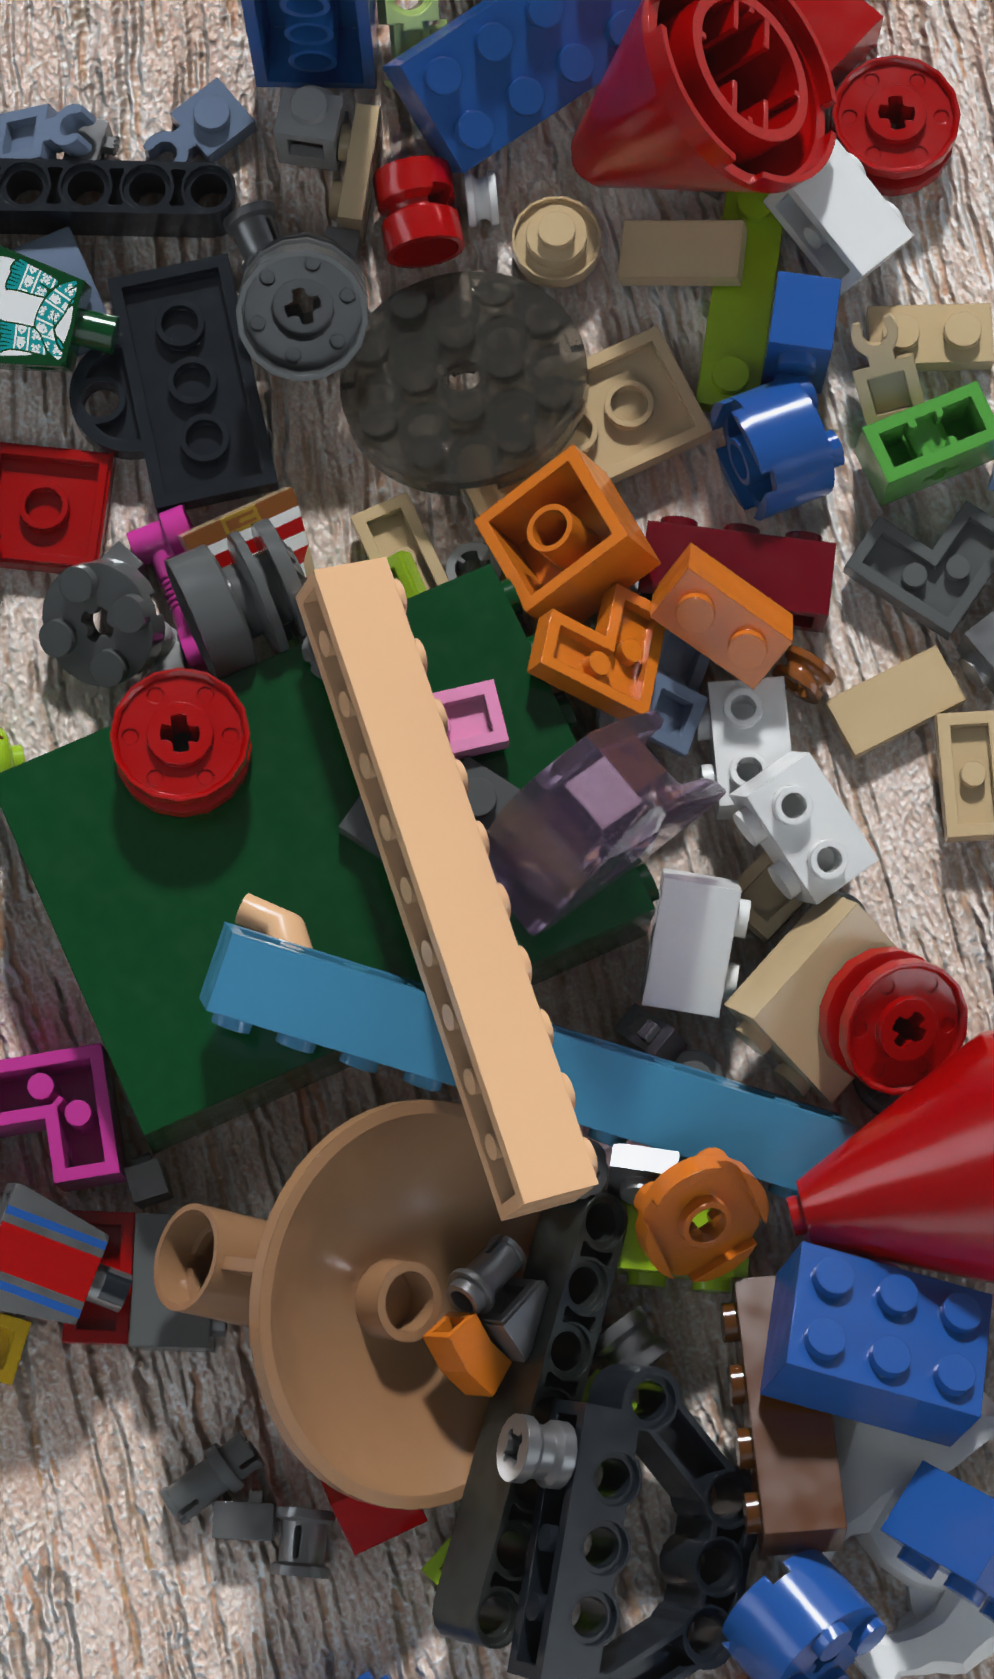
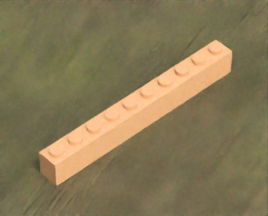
(447, 889)

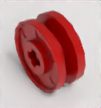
(924, 114)
(144, 739)
(891, 1018)

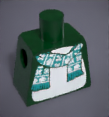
(47, 317)

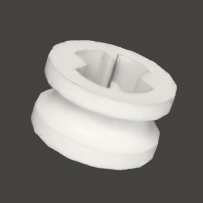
(481, 198)

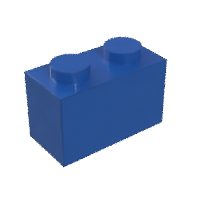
(801, 328)

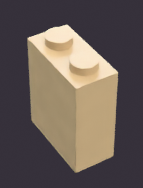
(784, 994)

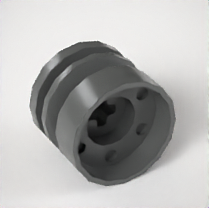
(284, 337)
(240, 600)

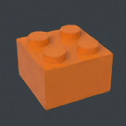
(566, 538)

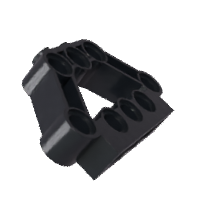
(561, 1575)

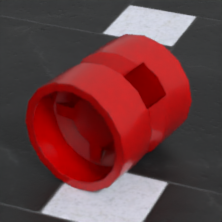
(417, 202)

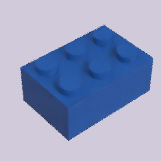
(877, 1344)

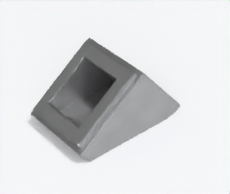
(516, 1317)

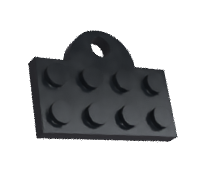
(180, 387)

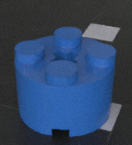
(776, 446)
(802, 1624)

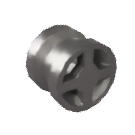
(631, 1341)
(536, 1451)

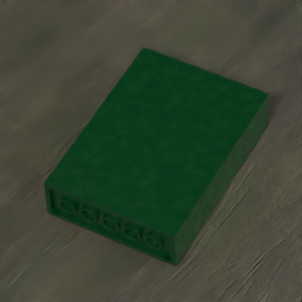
(149, 891)

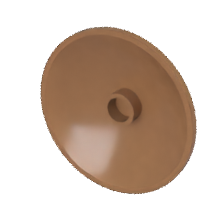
(345, 1293)

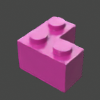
(76, 1103)

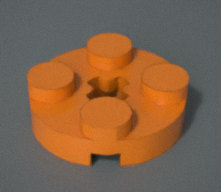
(683, 1191)

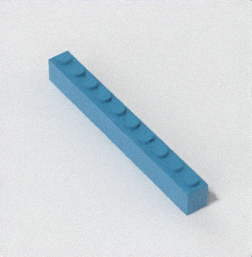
(617, 1089)

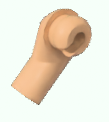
(272, 920)

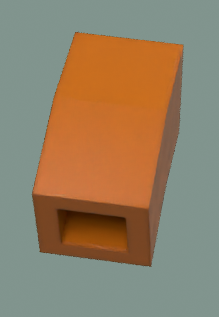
(467, 1354)

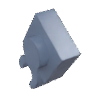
(206, 125)
(43, 132)

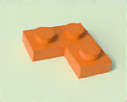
(602, 666)

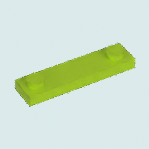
(741, 314)

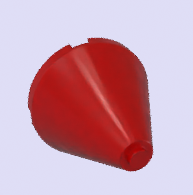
(710, 101)
(915, 1177)

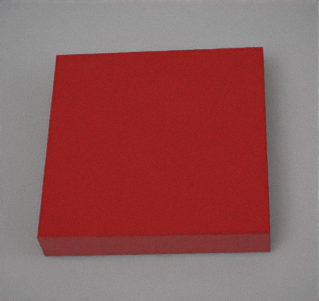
(53, 506)

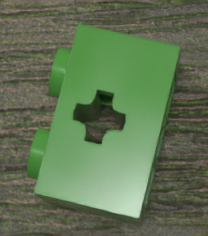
(927, 443)

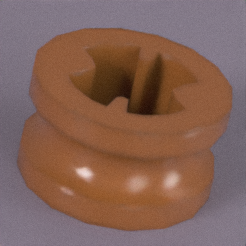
(804, 674)

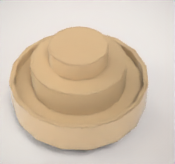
(556, 242)

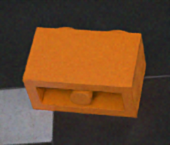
(722, 616)

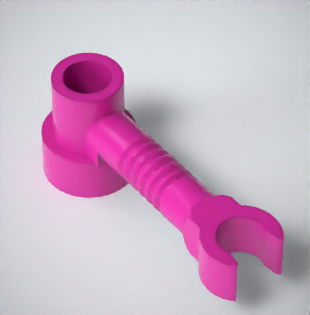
(154, 545)

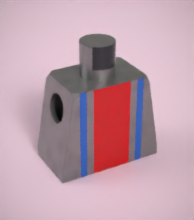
(53, 1260)

